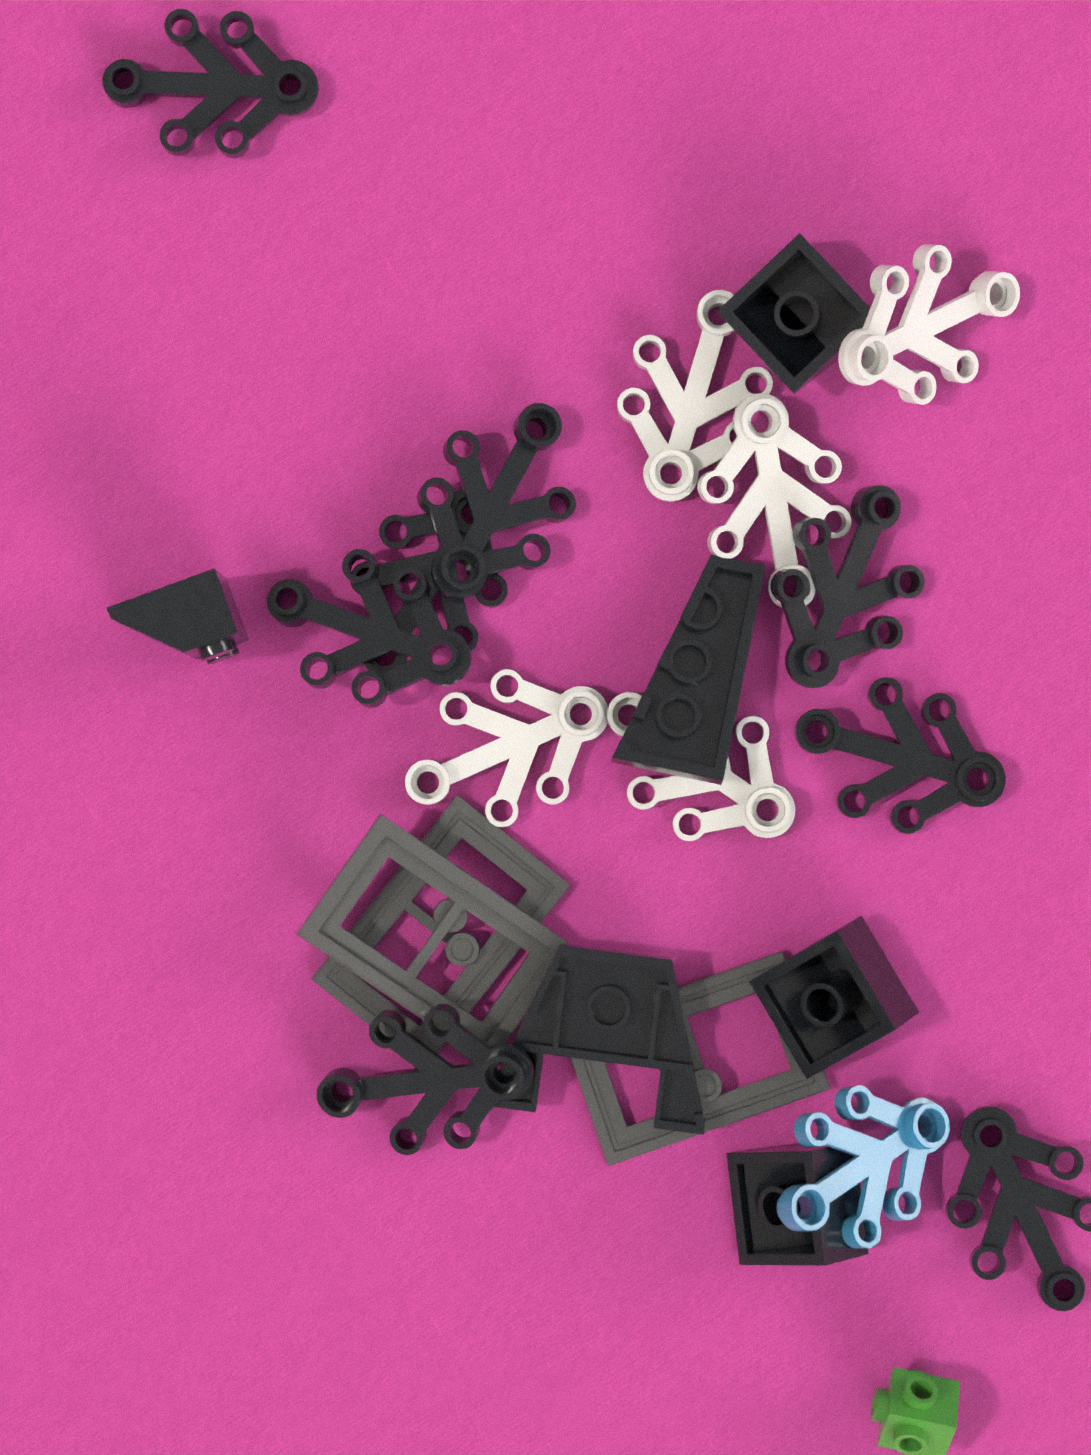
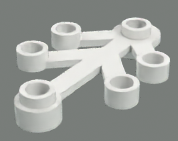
(989, 294)
(687, 406)
(772, 486)
(516, 741)
(734, 787)

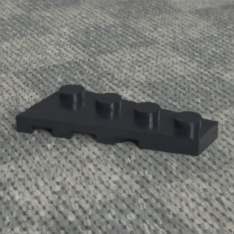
(695, 691)

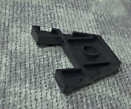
(617, 1012)

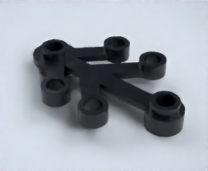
(219, 86)
(491, 509)
(839, 592)
(454, 609)
(375, 634)
(910, 758)
(434, 1078)
(1018, 1199)

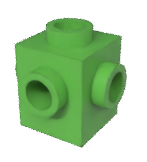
(916, 1412)

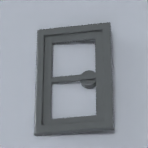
(450, 914)
(462, 949)
(625, 1142)

